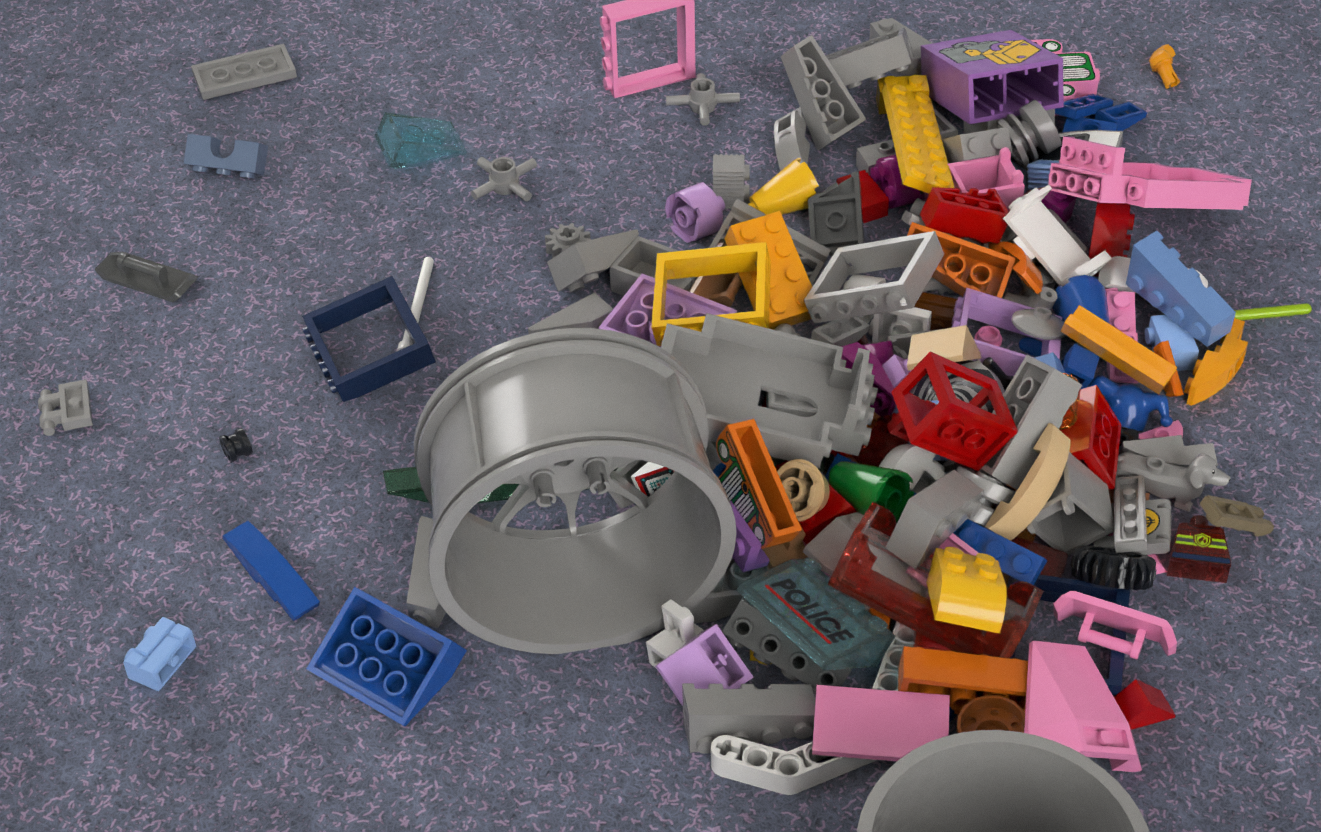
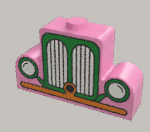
(1079, 71)

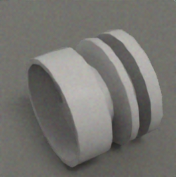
(1032, 131)

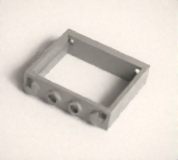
(918, 252)

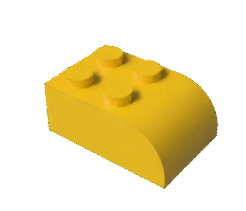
(967, 589)

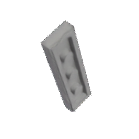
(1130, 514)

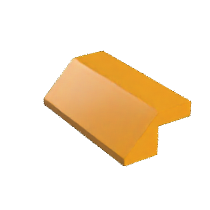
(1118, 349)

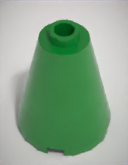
(867, 484)

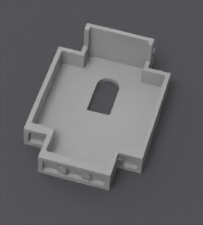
(741, 359)

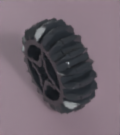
(1113, 569)

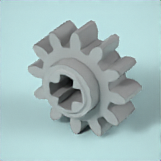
(564, 238)

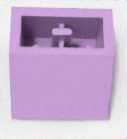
(704, 661)

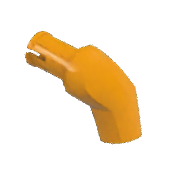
(1161, 62)

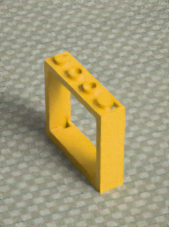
(712, 262)

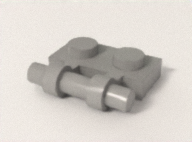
(74, 407)

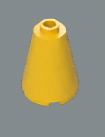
(786, 190)

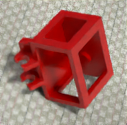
(952, 426)
(1096, 435)

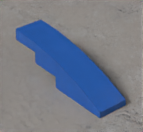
(271, 569)

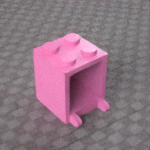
(990, 173)

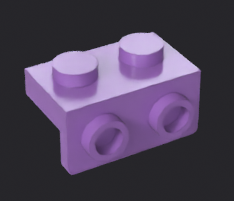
(747, 547)

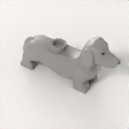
(1171, 480)

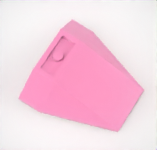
(1075, 707)

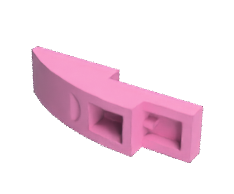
(1122, 317)

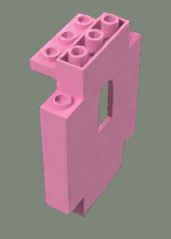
(1100, 175)

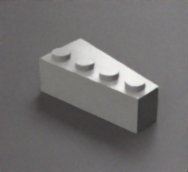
(747, 713)

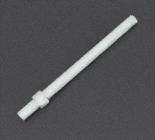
(419, 297)

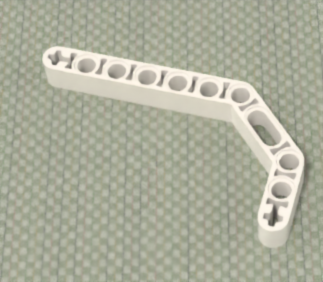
(800, 763)

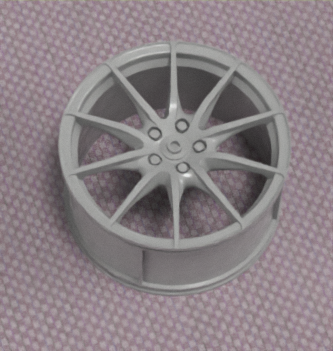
(559, 420)

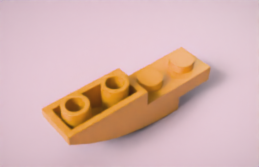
(1217, 367)

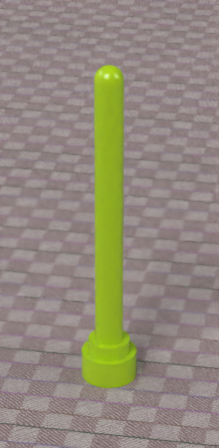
(1275, 311)

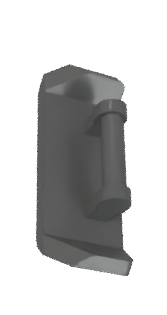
(145, 275)

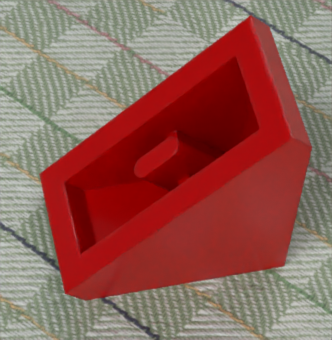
(1143, 705)

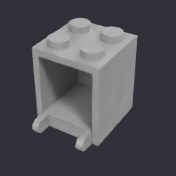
(1076, 511)

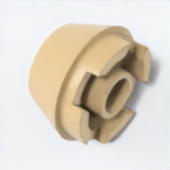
(805, 487)

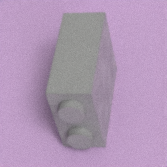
(976, 145)

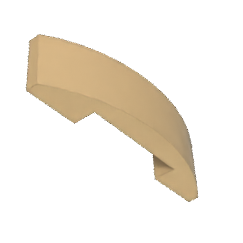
(1036, 488)

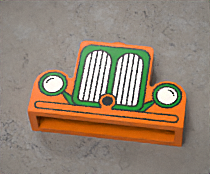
(755, 484)

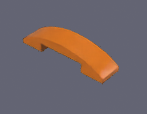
(1023, 265)

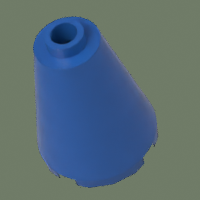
(1081, 291)

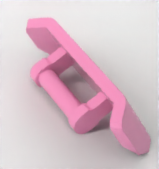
(1117, 617)

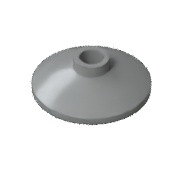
(1038, 323)

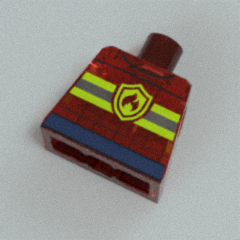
(1200, 552)

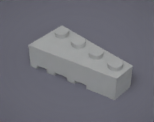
(820, 93)

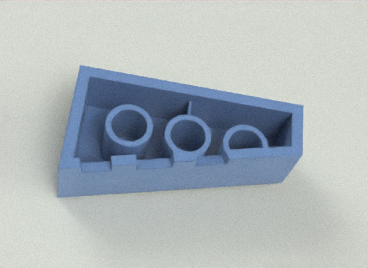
(1178, 291)

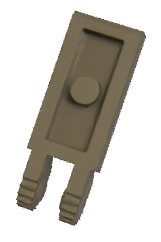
(1236, 515)

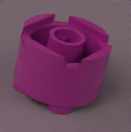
(888, 177)

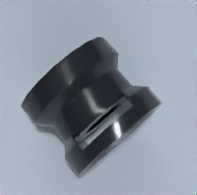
(236, 445)

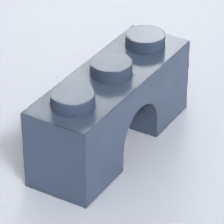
(246, 158)

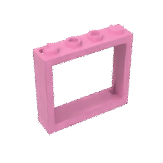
(655, 77)

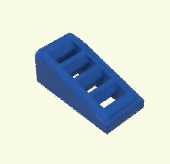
(1124, 121)

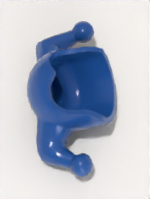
(1132, 403)

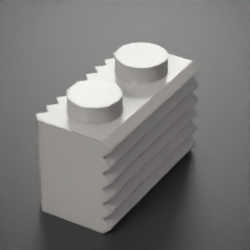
(729, 178)

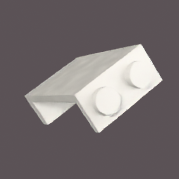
(1049, 239)

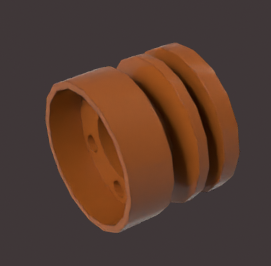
(991, 713)

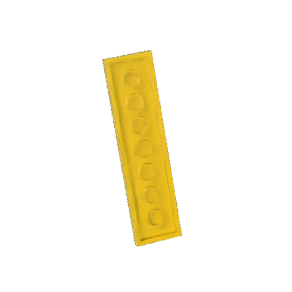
(916, 139)

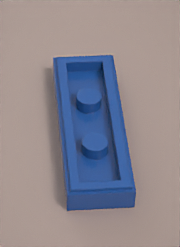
(1084, 106)

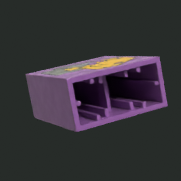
(992, 75)

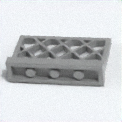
(809, 251)

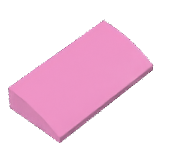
(876, 722)

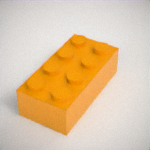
(787, 274)

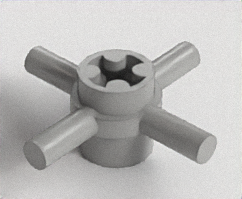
(702, 98)
(504, 177)

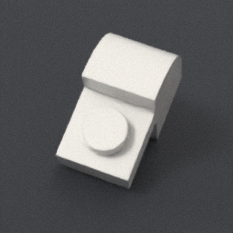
(915, 462)
(677, 632)

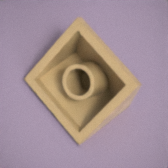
(949, 343)

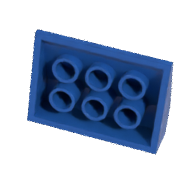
(385, 657)

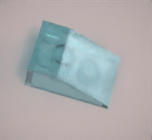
(417, 140)

